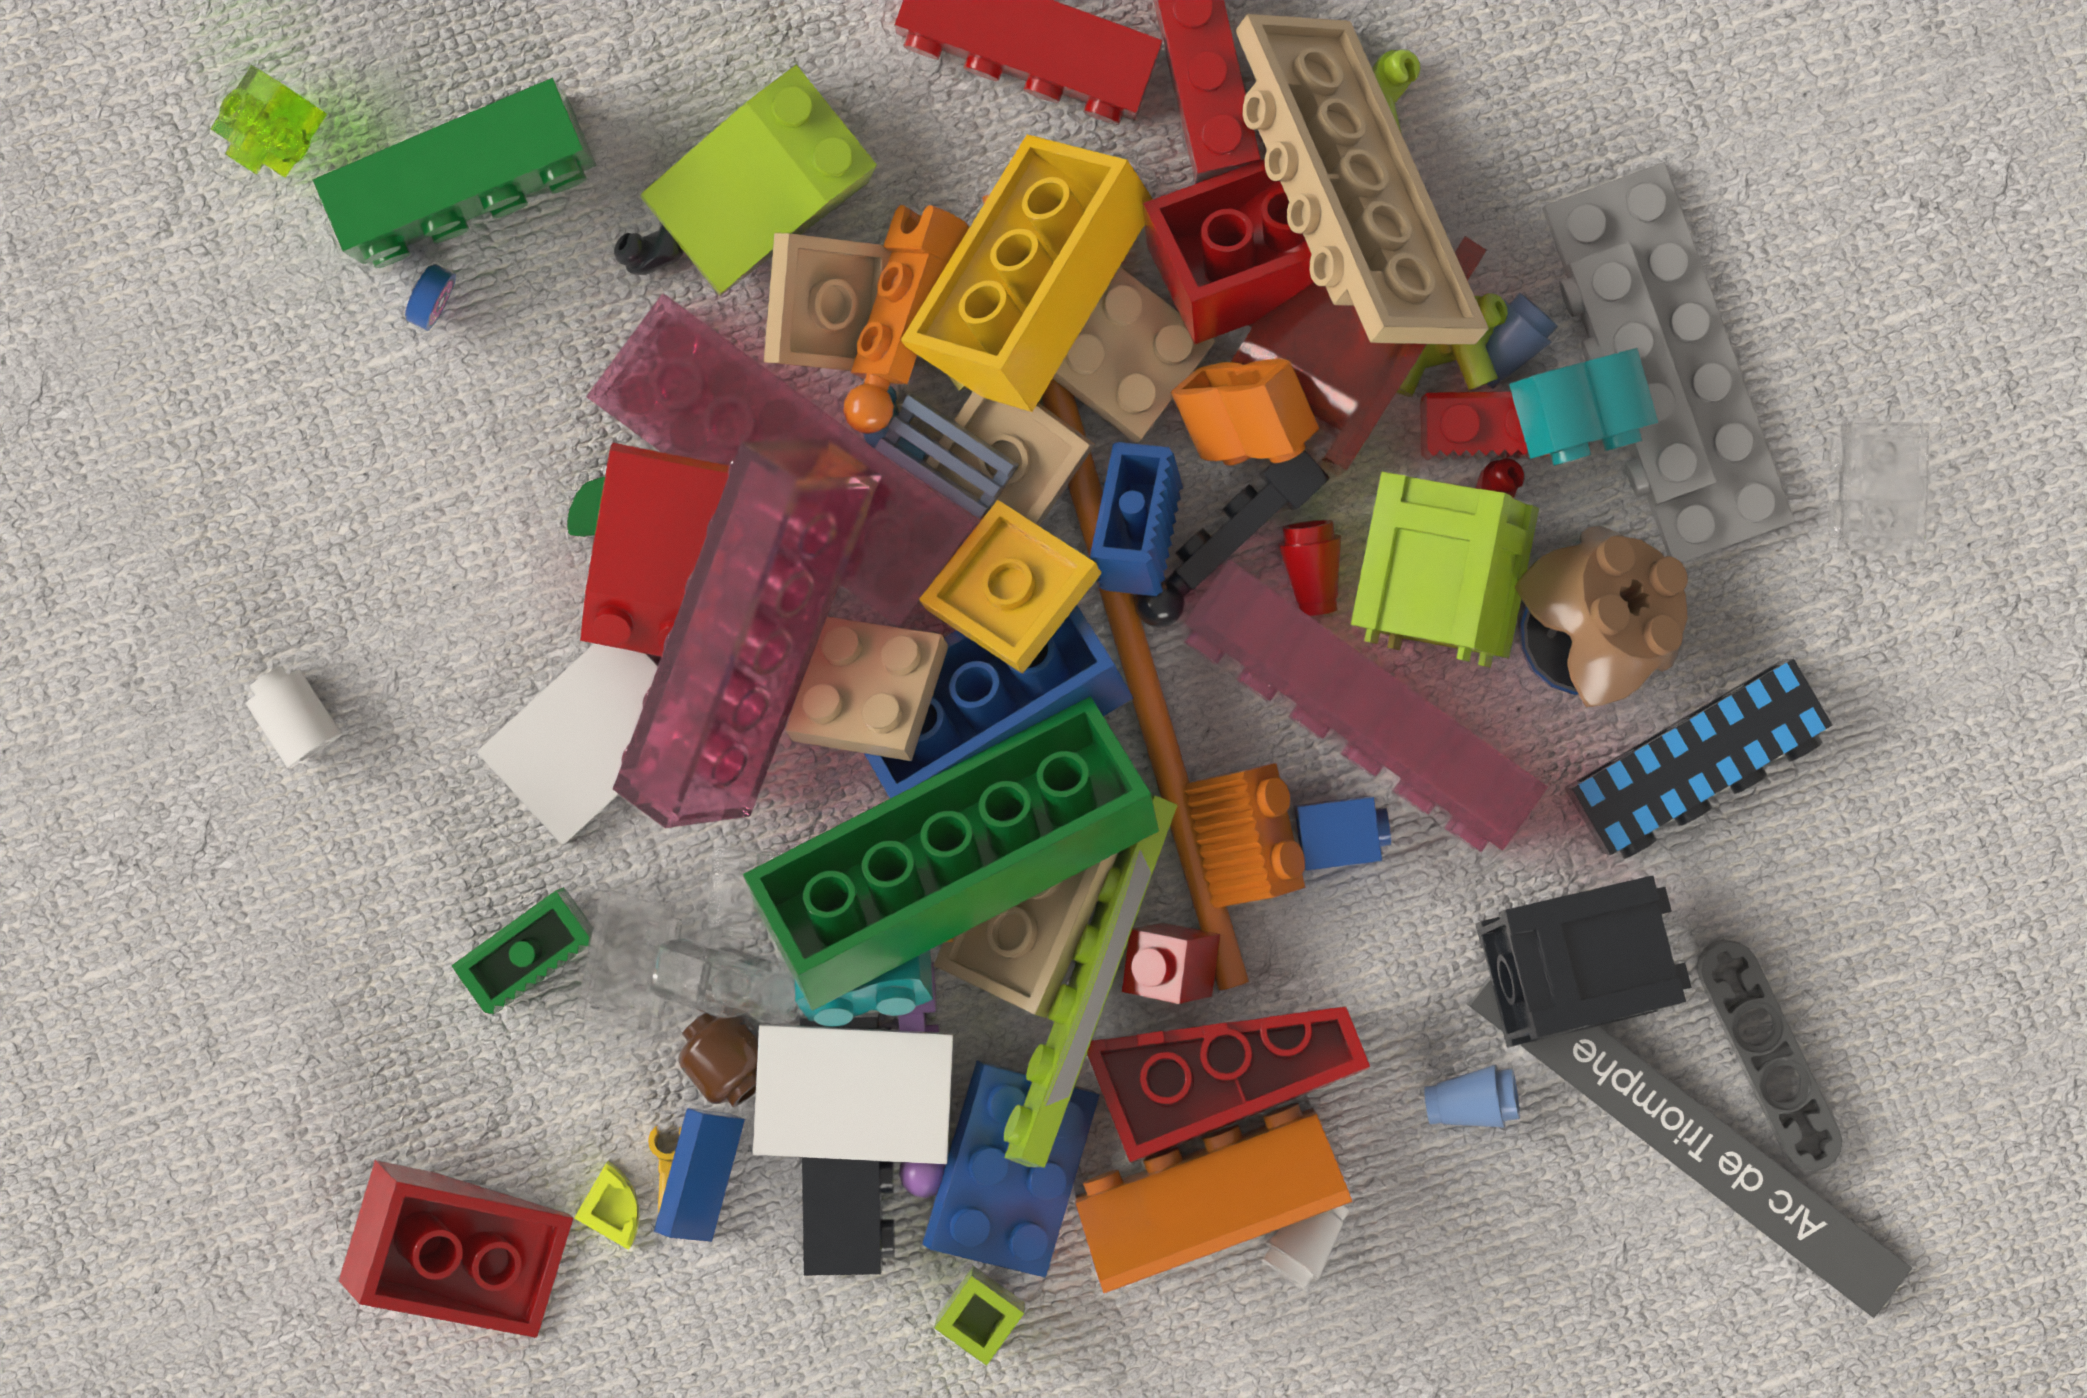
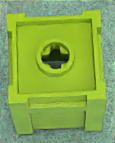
(1444, 566)

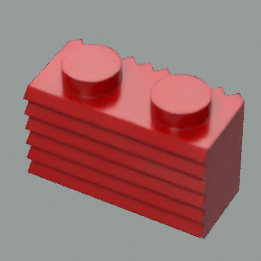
(1471, 426)

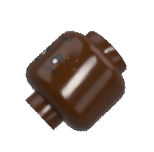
(721, 1058)

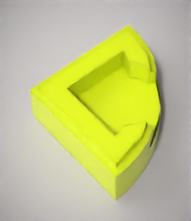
(612, 1207)

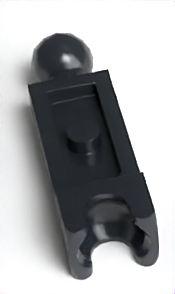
(1287, 484)

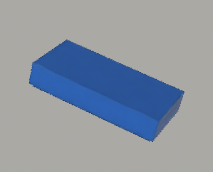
(699, 1175)

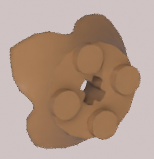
(1617, 606)

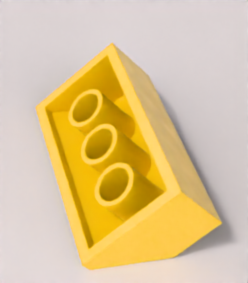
(1030, 270)

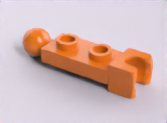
(918, 257)

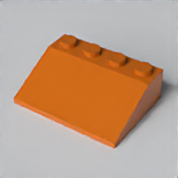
(1209, 1197)

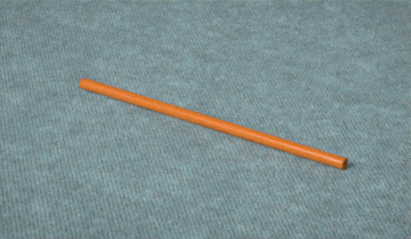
(1150, 709)

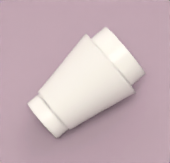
(1304, 1247)

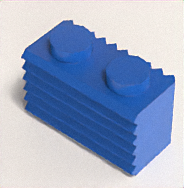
(1136, 518)

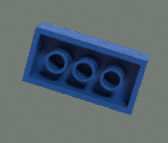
(987, 700)

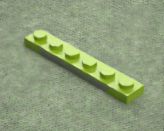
(1080, 1003)

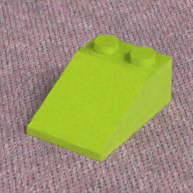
(758, 174)

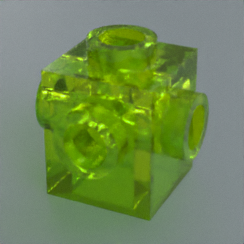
(266, 123)

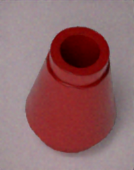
(1312, 564)

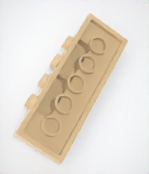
(1353, 183)

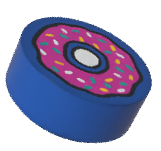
(430, 296)

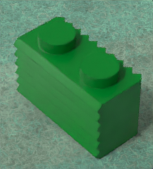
(525, 951)

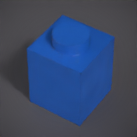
(1342, 832)

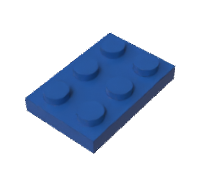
(993, 1205)

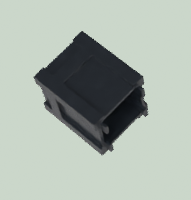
(1582, 961)

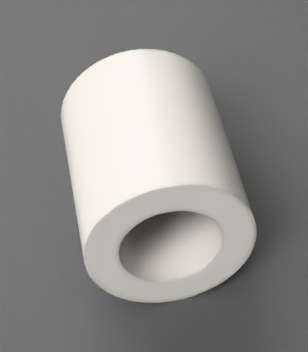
(291, 715)

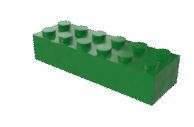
(952, 852)

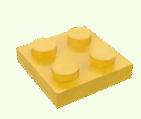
(1010, 586)

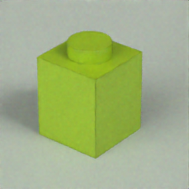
(979, 1315)

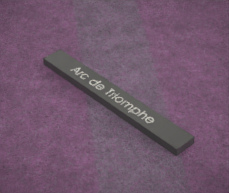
(1718, 1159)

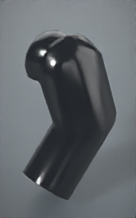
(647, 253)

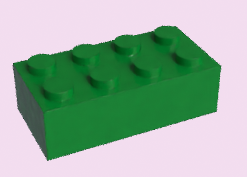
(456, 174)

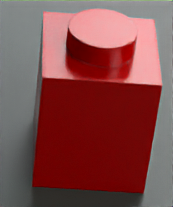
(1170, 963)

